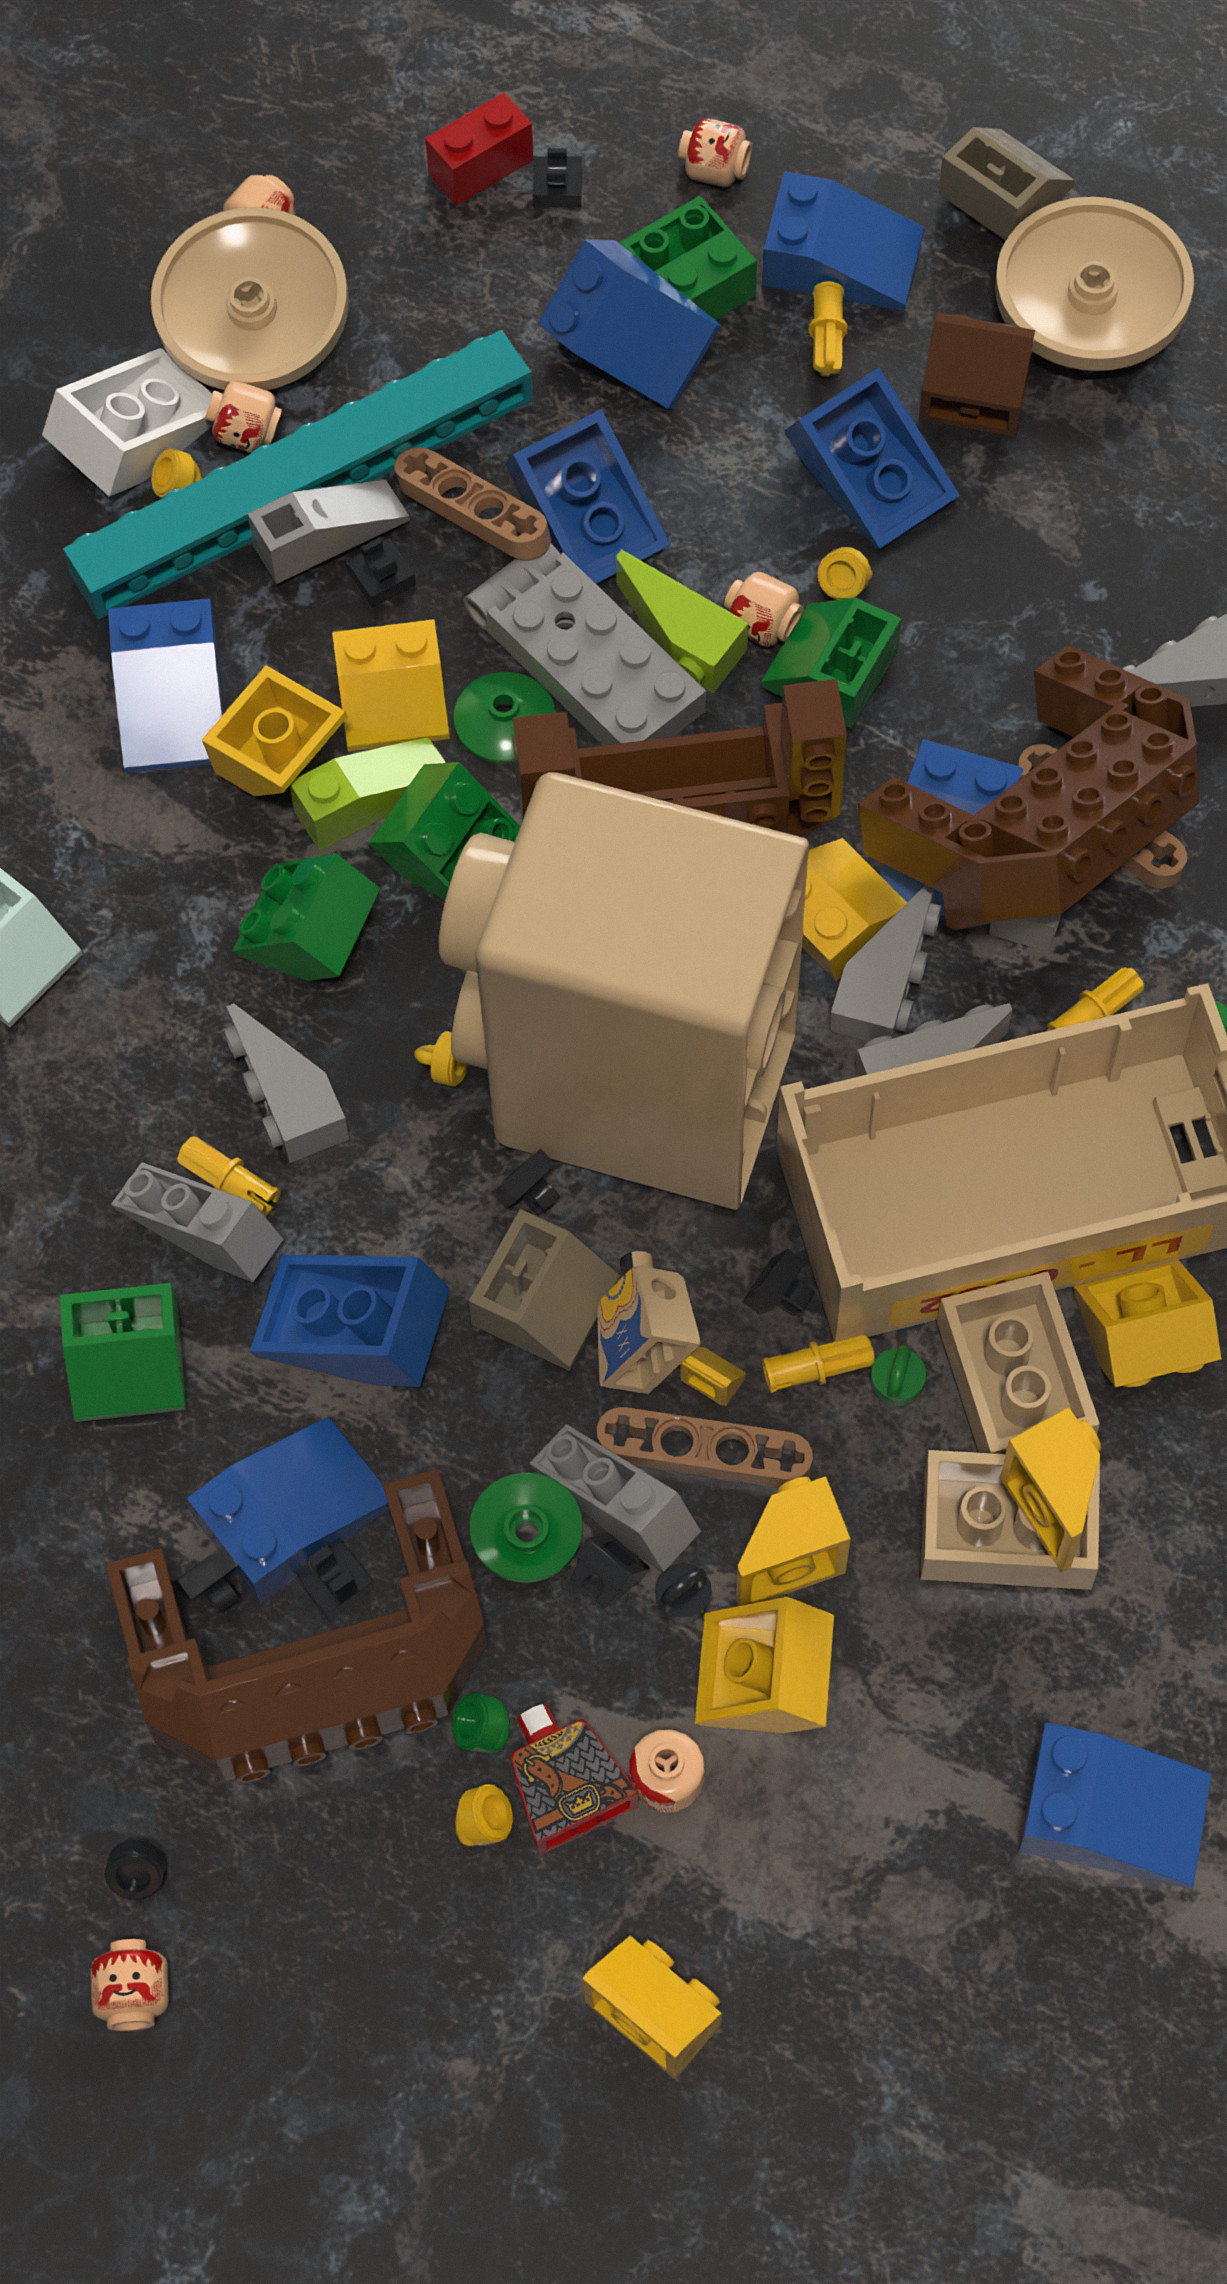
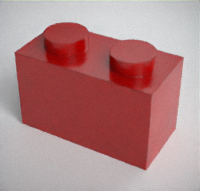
(479, 148)

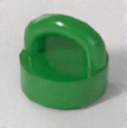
(898, 1376)
(481, 1723)

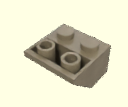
(999, 179)
(541, 1290)

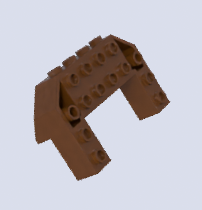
(765, 775)
(1066, 819)
(319, 1689)

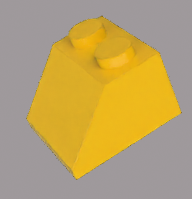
(391, 684)
(270, 733)
(843, 905)
(1149, 1323)
(1052, 1480)
(794, 1543)
(765, 1667)
(652, 2003)

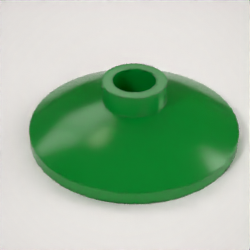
(483, 728)
(522, 1502)

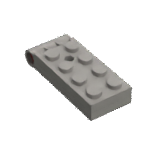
(597, 668)

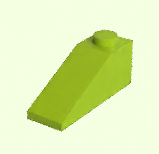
(683, 623)
(357, 789)

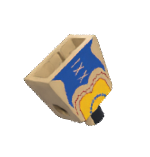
(644, 1326)

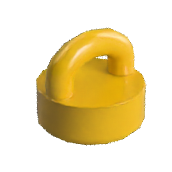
(173, 471)
(844, 573)
(444, 1067)
(483, 1816)

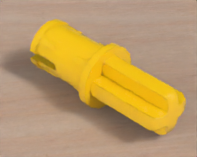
(828, 328)
(1103, 1000)
(226, 1173)
(817, 1362)

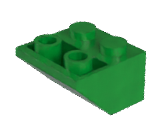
(698, 257)
(838, 642)
(435, 822)
(307, 917)
(123, 1352)

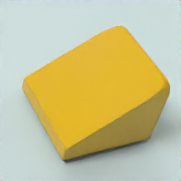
(711, 1375)

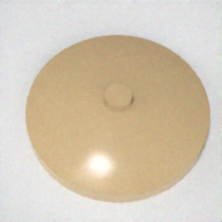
(1095, 282)
(250, 298)

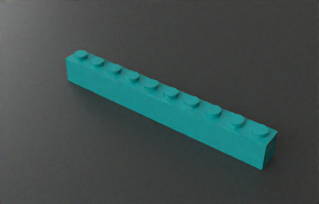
(345, 448)

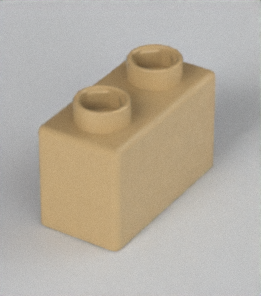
(629, 983)

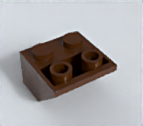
(976, 374)

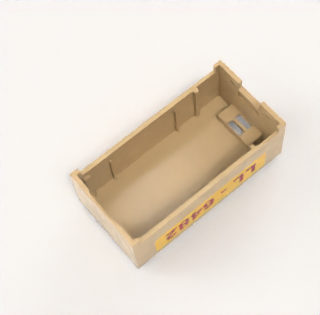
(1010, 1164)

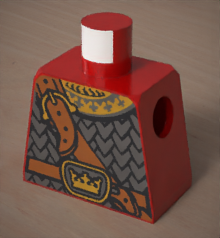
(567, 1780)

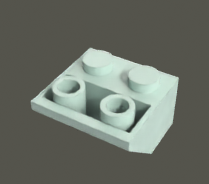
(32, 949)

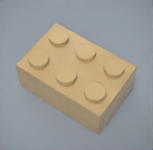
(1012, 1359)
(981, 1534)

